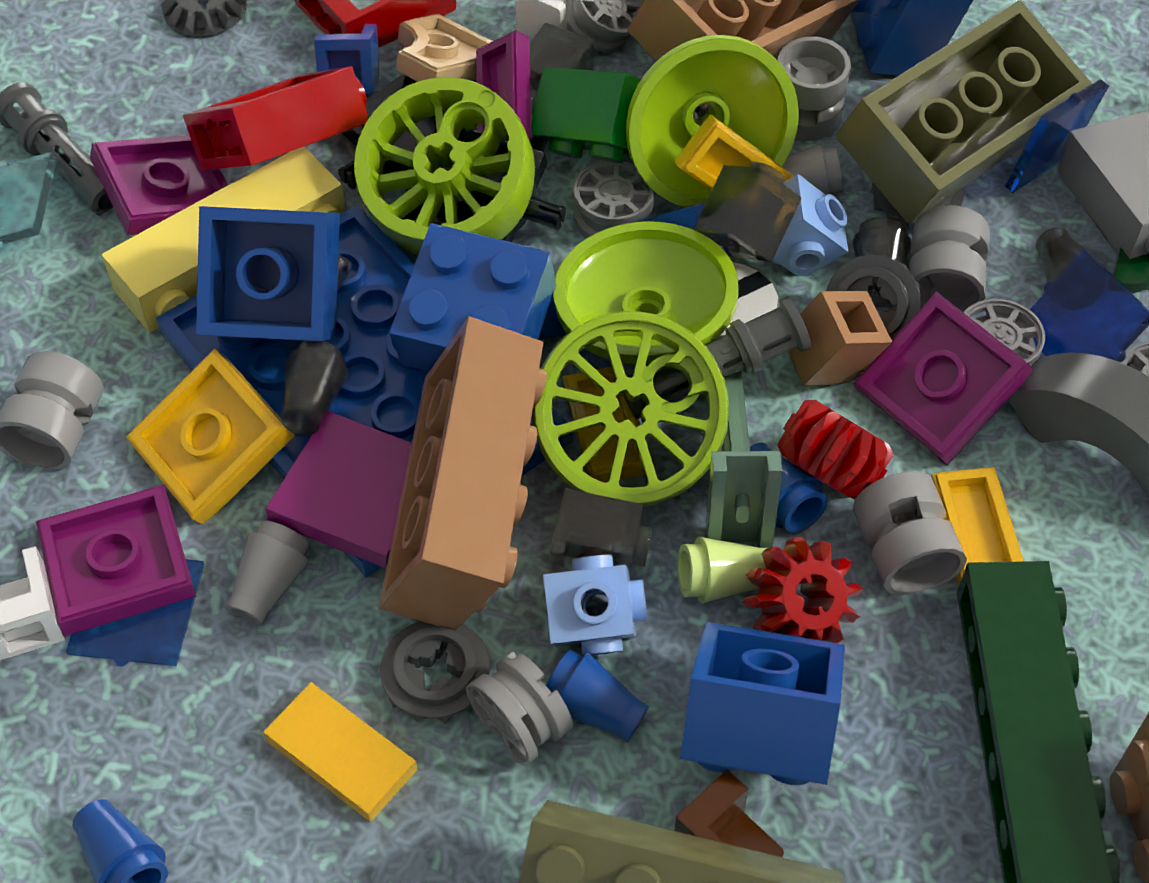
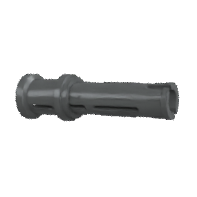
(28, 128)
(742, 348)

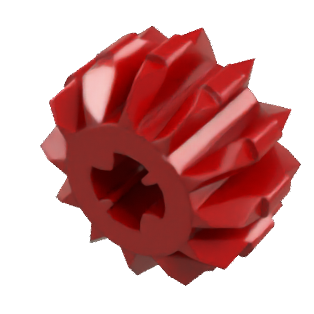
(834, 449)
(820, 582)

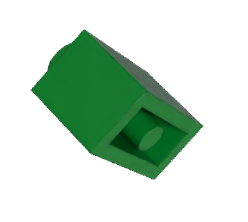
(584, 112)

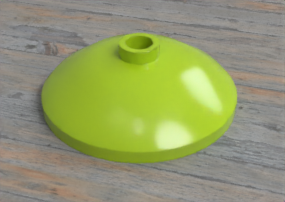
(743, 91)
(652, 271)

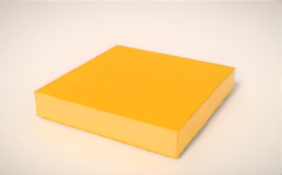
(209, 436)

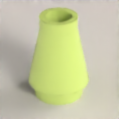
(716, 568)

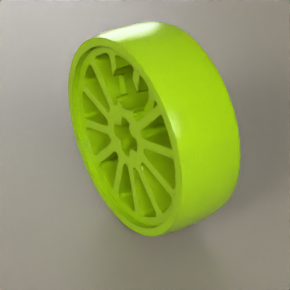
(456, 106)
(690, 358)

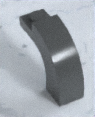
(1091, 403)

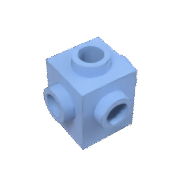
(815, 232)
(568, 598)

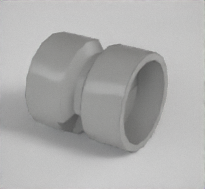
(820, 80)
(950, 255)
(49, 410)
(908, 533)

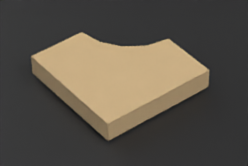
(437, 49)

